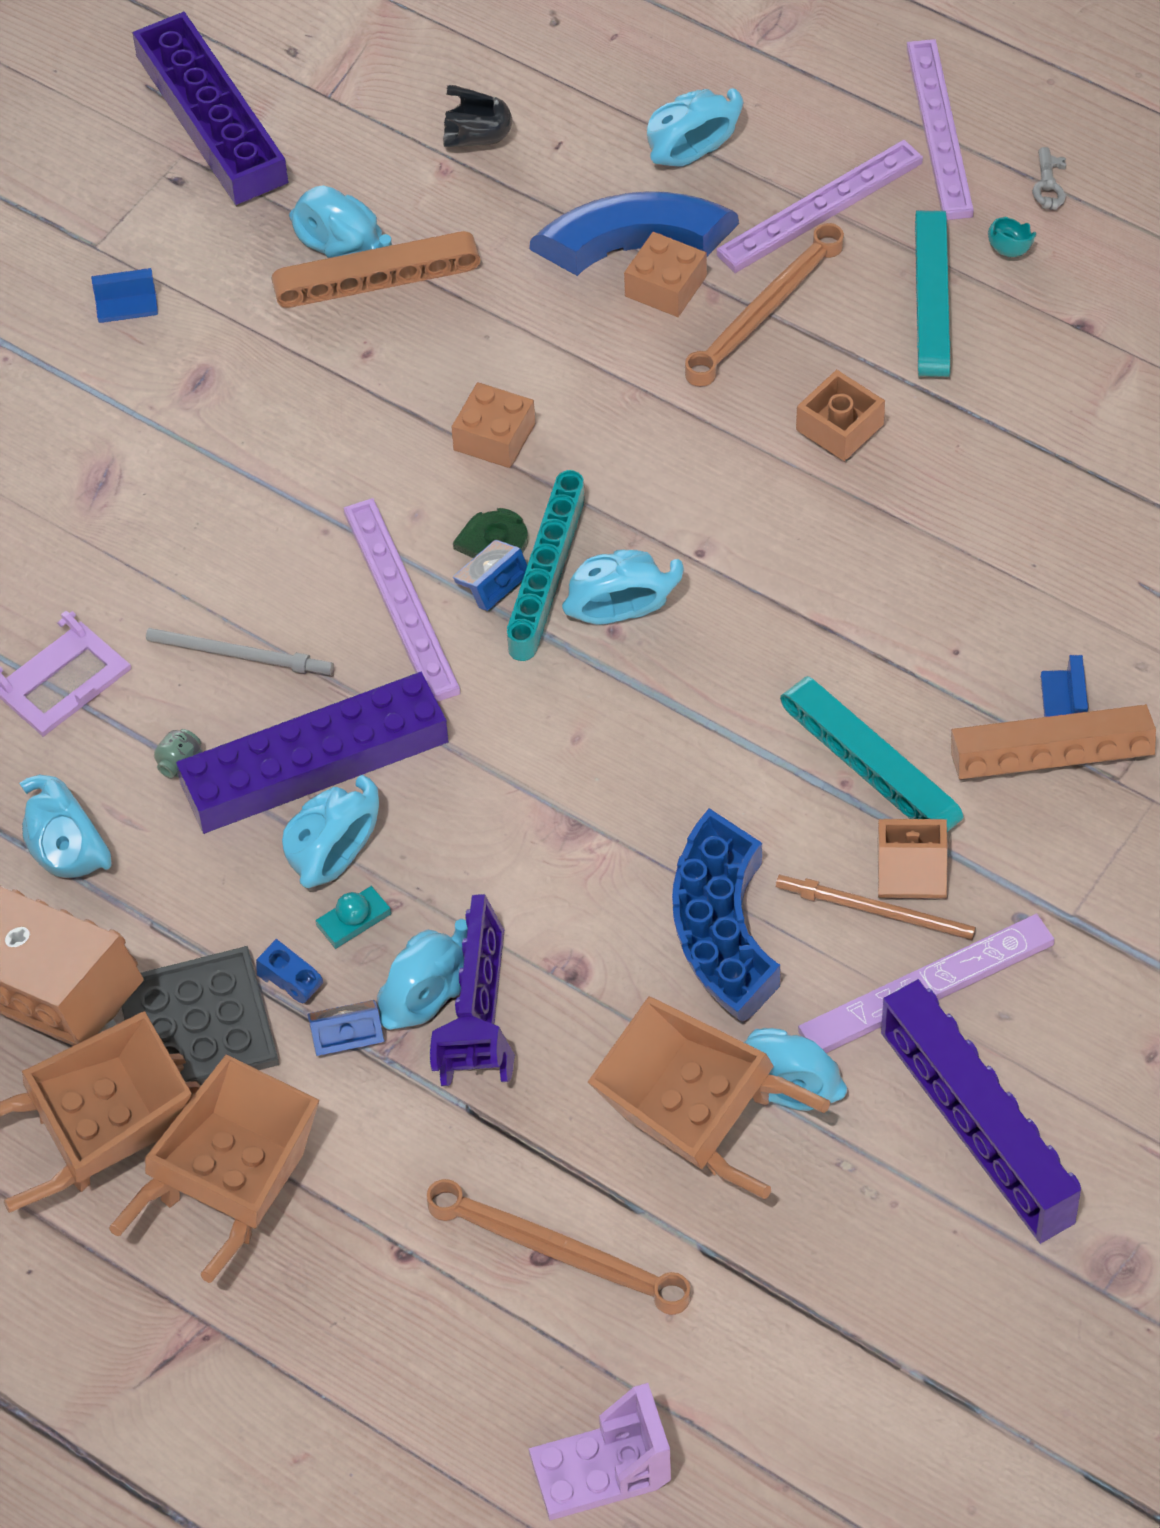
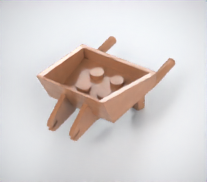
(689, 1085)
(102, 1101)
(228, 1151)

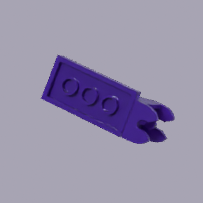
(473, 1038)

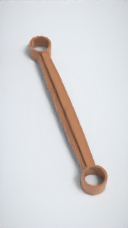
(764, 304)
(558, 1246)

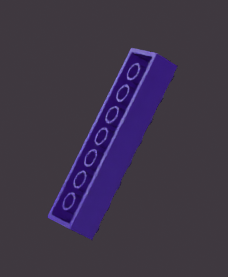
(210, 108)
(312, 752)
(980, 1111)

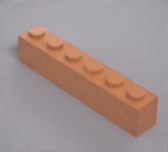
(1053, 741)

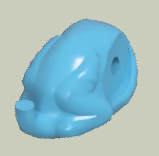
(692, 126)
(336, 223)
(619, 587)
(60, 831)
(330, 832)
(422, 978)
(801, 1063)

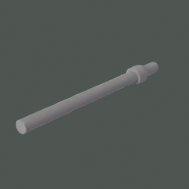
(299, 662)

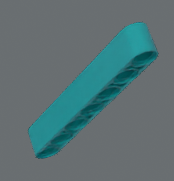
(932, 294)
(545, 565)
(868, 753)

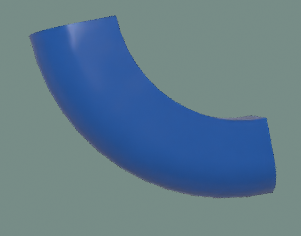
(627, 222)
(710, 916)

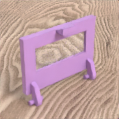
(62, 677)

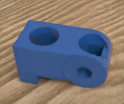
(288, 971)

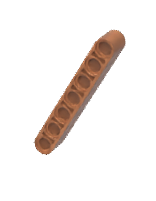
(375, 269)

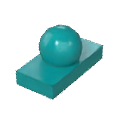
(353, 916)

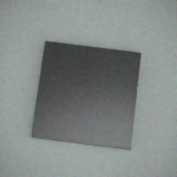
(207, 1012)

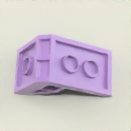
(608, 1463)

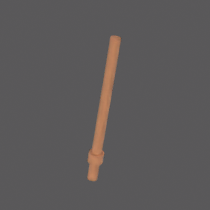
(811, 889)

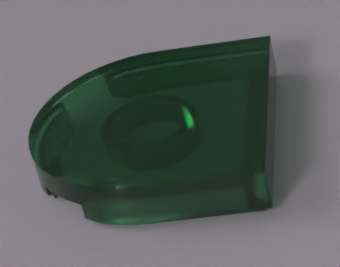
(491, 526)

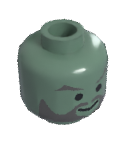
(175, 747)

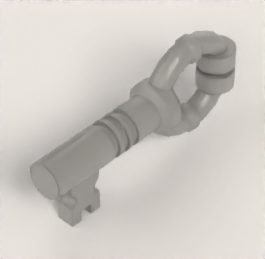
(1047, 180)

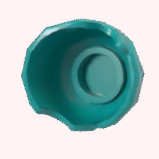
(1010, 237)

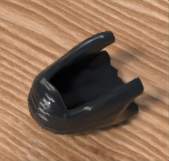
(476, 119)

